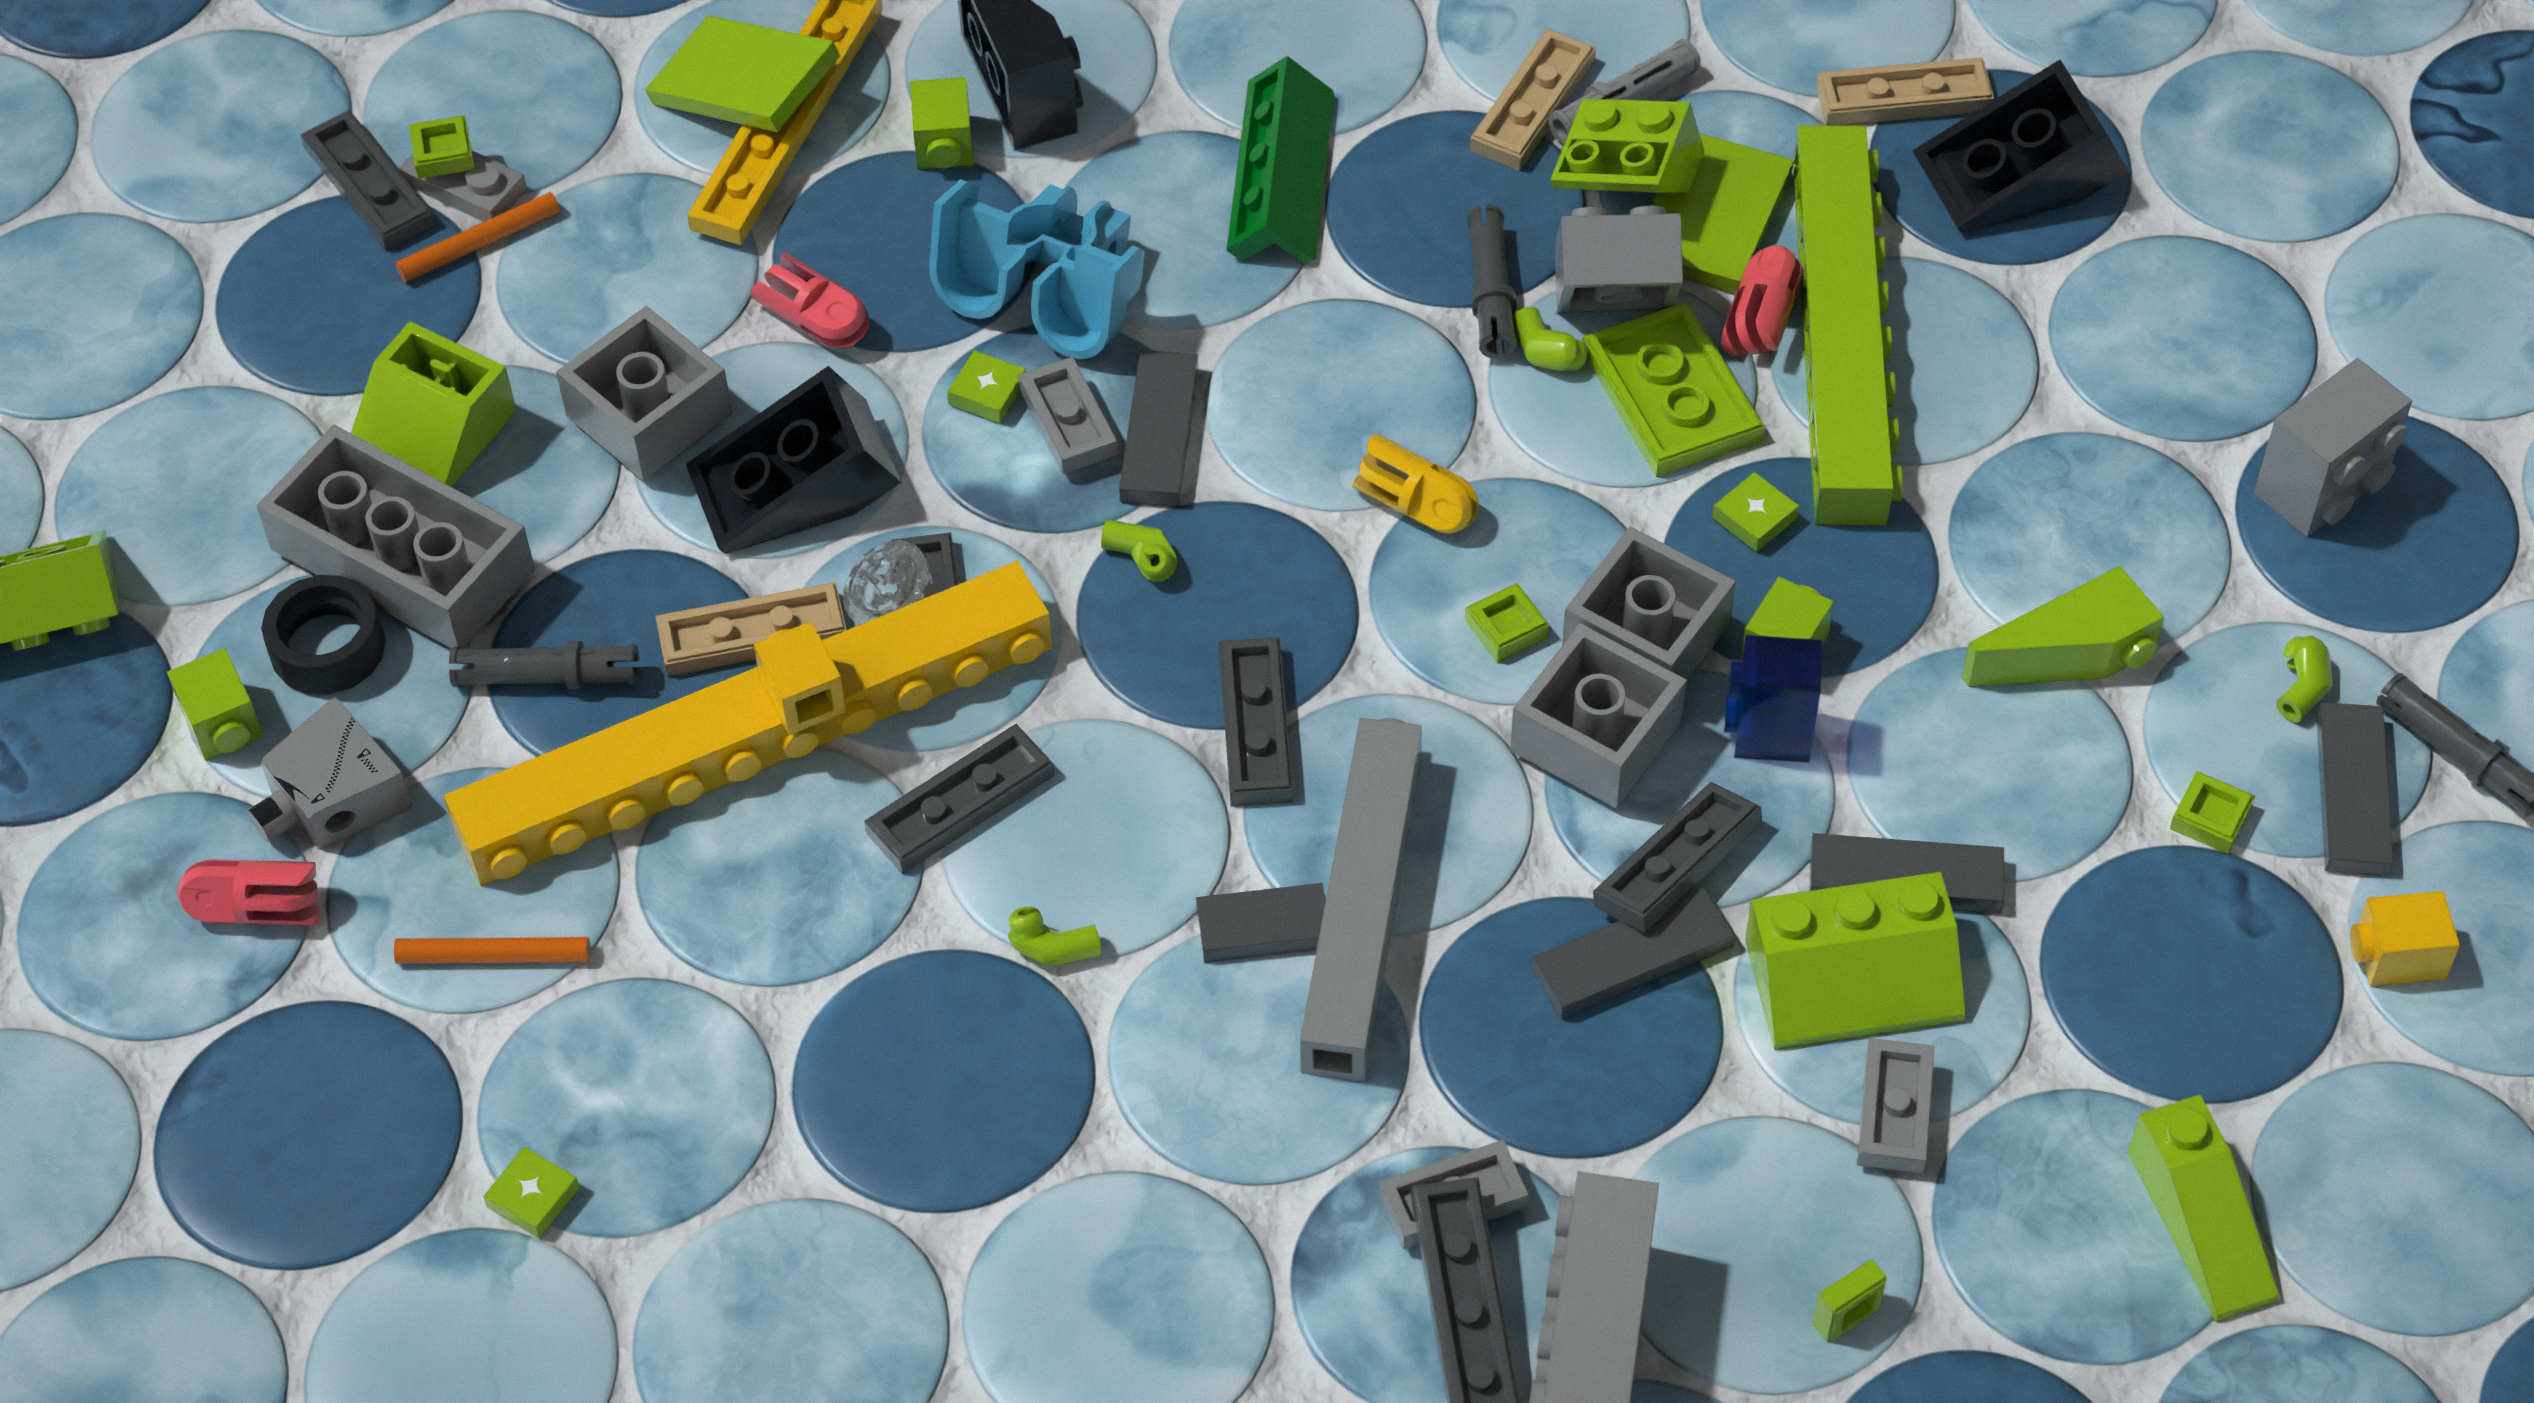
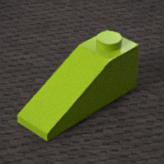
(2073, 637)
(2203, 1205)

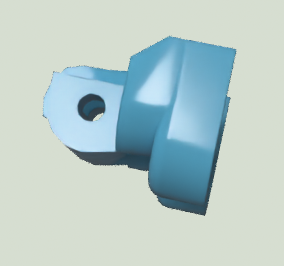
(1088, 281)

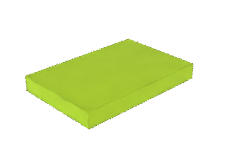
(742, 73)
(1726, 210)
(1672, 389)

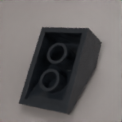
(1024, 68)
(2021, 154)
(794, 466)

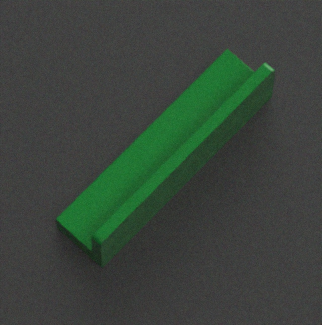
(1281, 163)

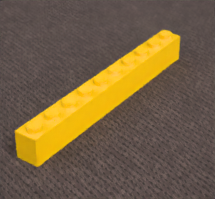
(734, 730)

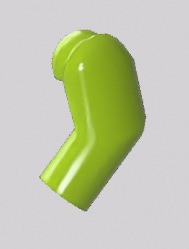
(1547, 347)
(1145, 544)
(2314, 677)
(1048, 946)

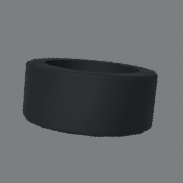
(316, 598)

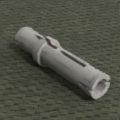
(1666, 67)

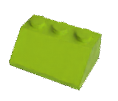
(57, 589)
(1856, 960)

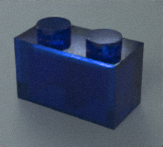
(1774, 698)

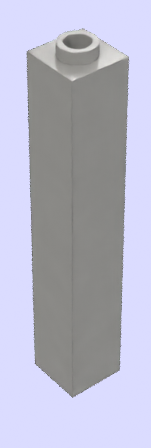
(1361, 900)

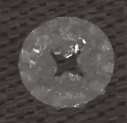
(891, 564)

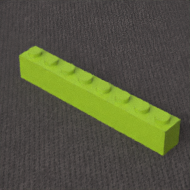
(1843, 327)

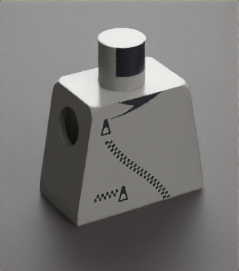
(328, 781)

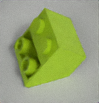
(1630, 147)
(433, 403)

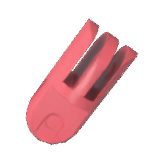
(812, 303)
(1762, 303)
(250, 892)

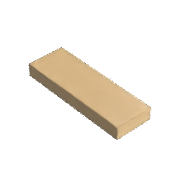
(1903, 91)
(1534, 92)
(727, 631)

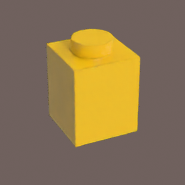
(799, 677)
(2405, 938)

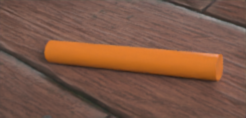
(477, 237)
(492, 950)

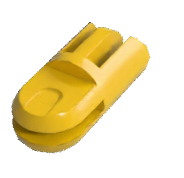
(1416, 486)

